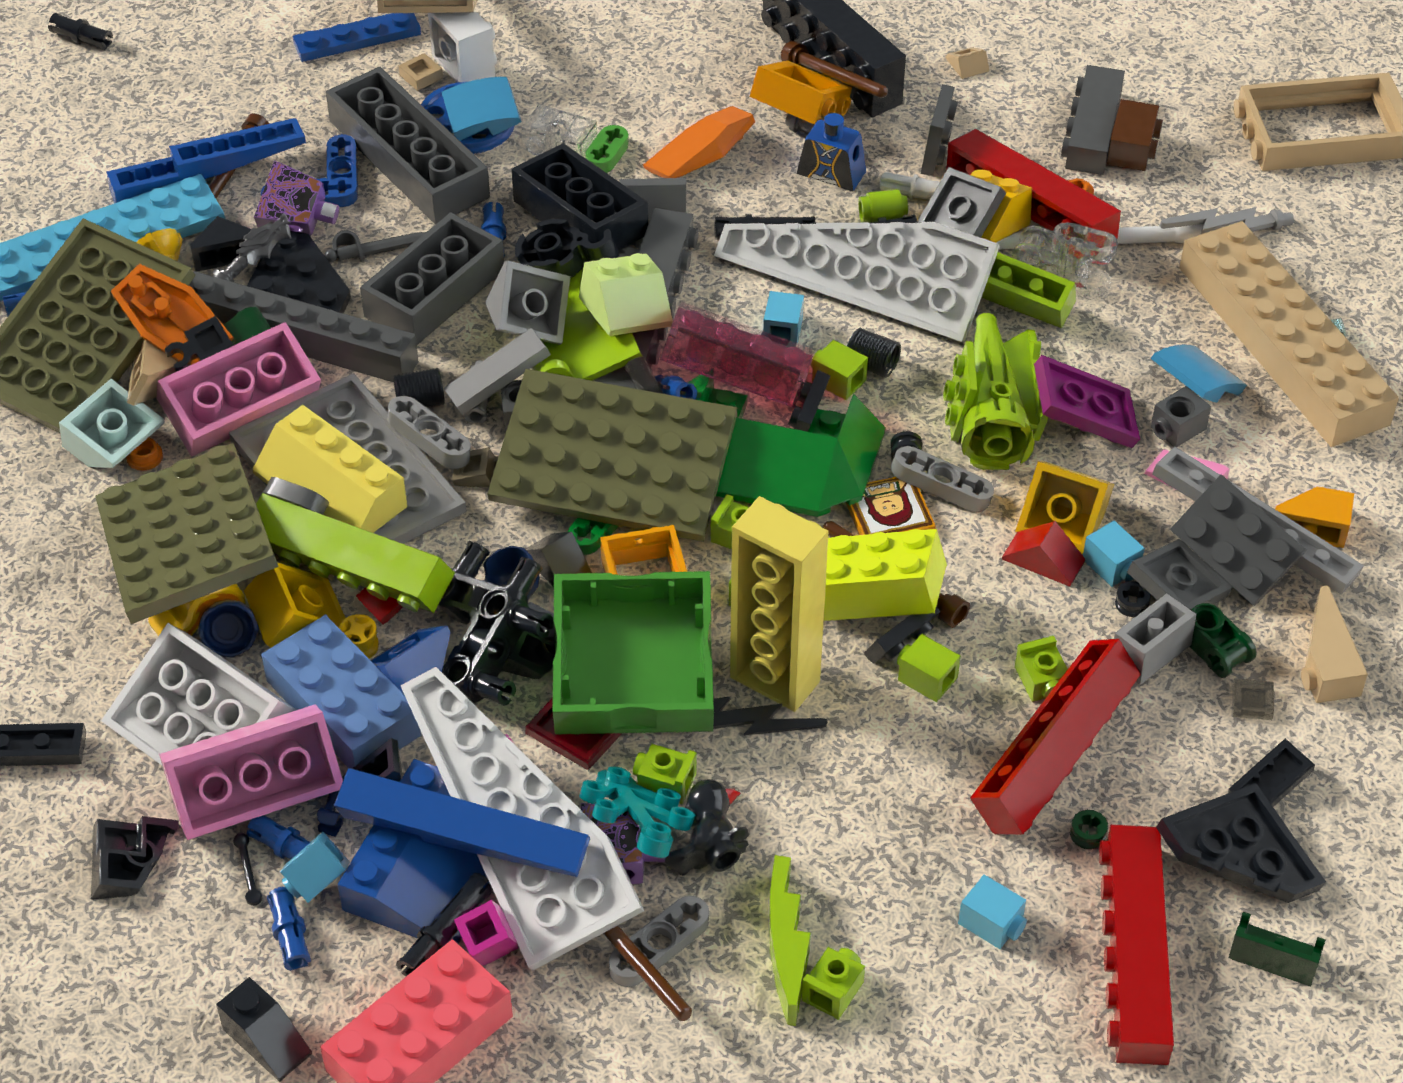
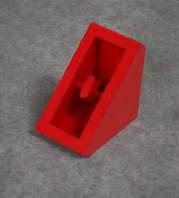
(1046, 552)

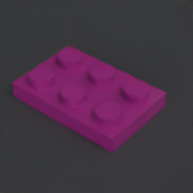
(1086, 401)

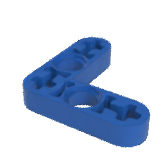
(340, 182)

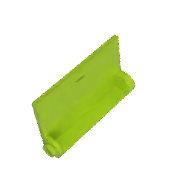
(586, 347)

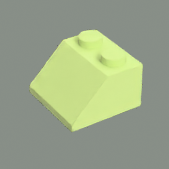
(626, 294)

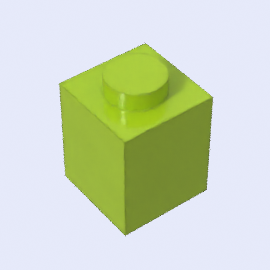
(844, 365)
(928, 667)

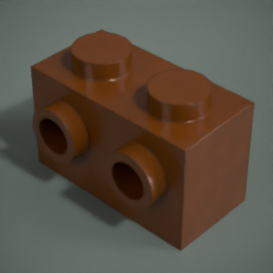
(1134, 134)

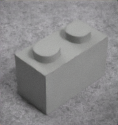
(1157, 635)

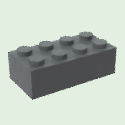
(433, 277)

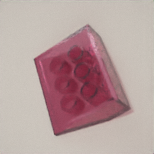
(737, 354)

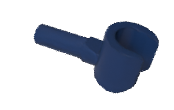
(329, 819)

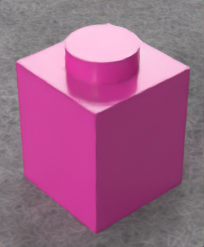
(486, 933)

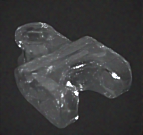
(1069, 254)

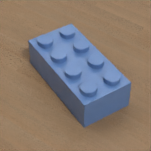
(355, 697)

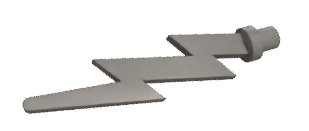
(1274, 219)

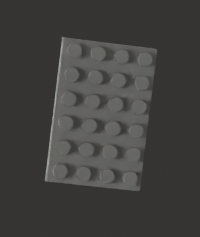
(364, 420)

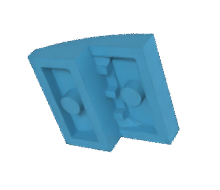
(481, 106)
(1198, 371)

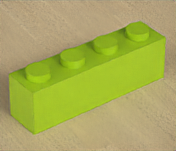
(1030, 290)

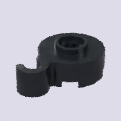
(562, 247)

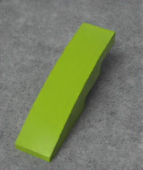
(787, 946)

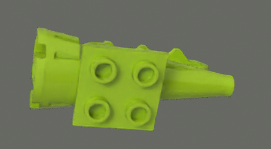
(995, 397)

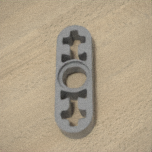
(446, 447)
(923, 461)
(665, 925)

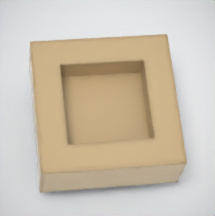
(420, 71)

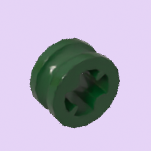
(1090, 818)

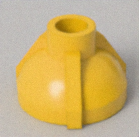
(163, 241)

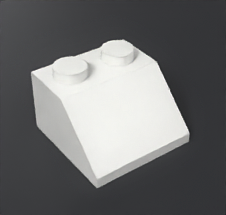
(463, 45)

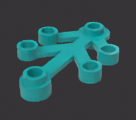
(641, 804)

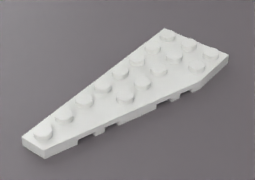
(896, 269)
(482, 766)

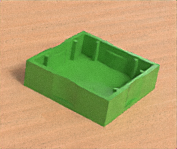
(632, 653)

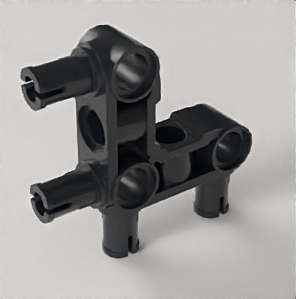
(497, 622)

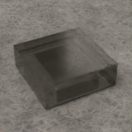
(1253, 699)

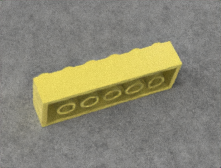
(777, 602)

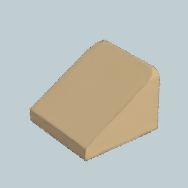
(969, 62)

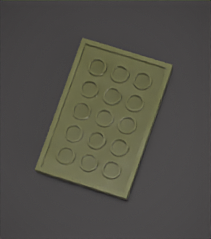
(70, 329)
(613, 454)
(184, 532)

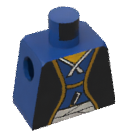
(833, 154)

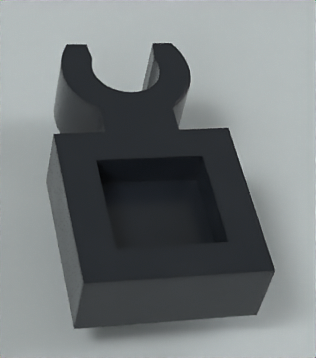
(201, 343)

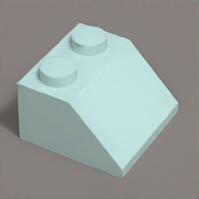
(107, 427)

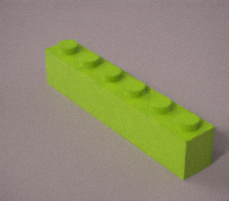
(354, 555)

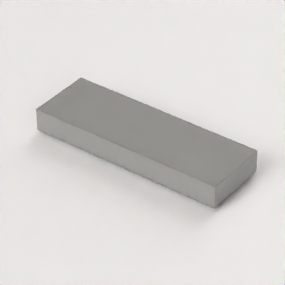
(497, 371)

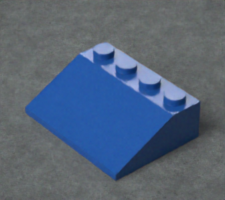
(402, 878)

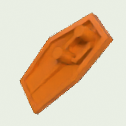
(701, 143)
(161, 307)

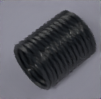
(879, 349)
(422, 386)

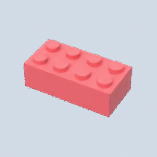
(421, 1023)

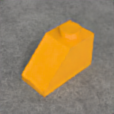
(1322, 512)

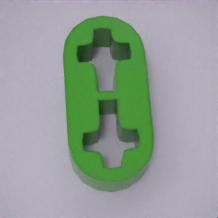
(613, 151)

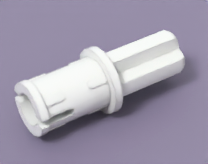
(910, 186)

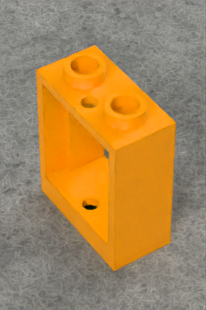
(800, 91)
(654, 544)

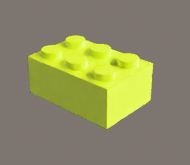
(883, 574)

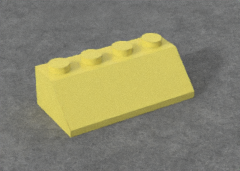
(325, 460)

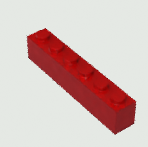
(1053, 197)
(1055, 737)
(1138, 946)

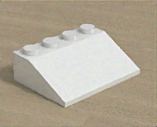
(187, 696)

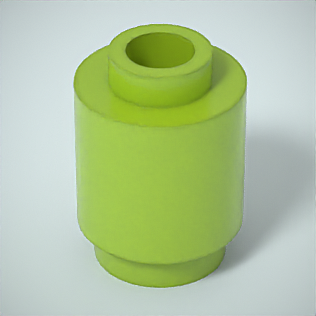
(882, 204)

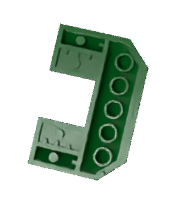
(796, 466)

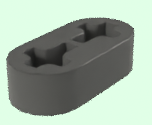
(296, 495)

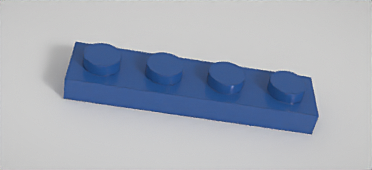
(356, 35)

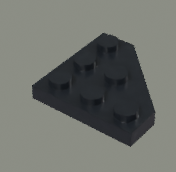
(301, 273)
(1244, 843)

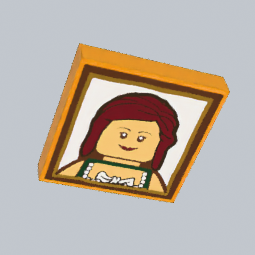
(890, 507)

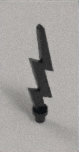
(760, 719)

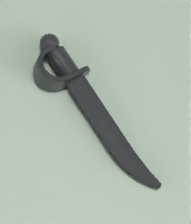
(355, 249)

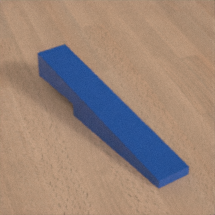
(206, 157)
(460, 823)

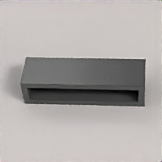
(1094, 119)

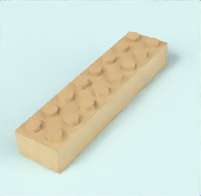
(1288, 334)

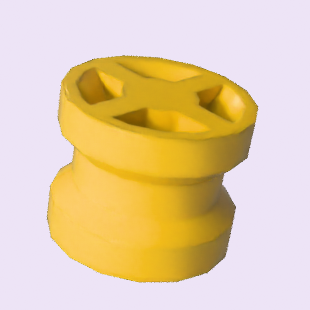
(362, 628)

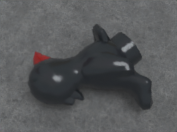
(713, 837)

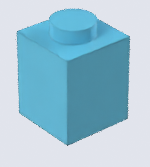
(784, 315)
(1112, 552)
(314, 868)
(993, 912)

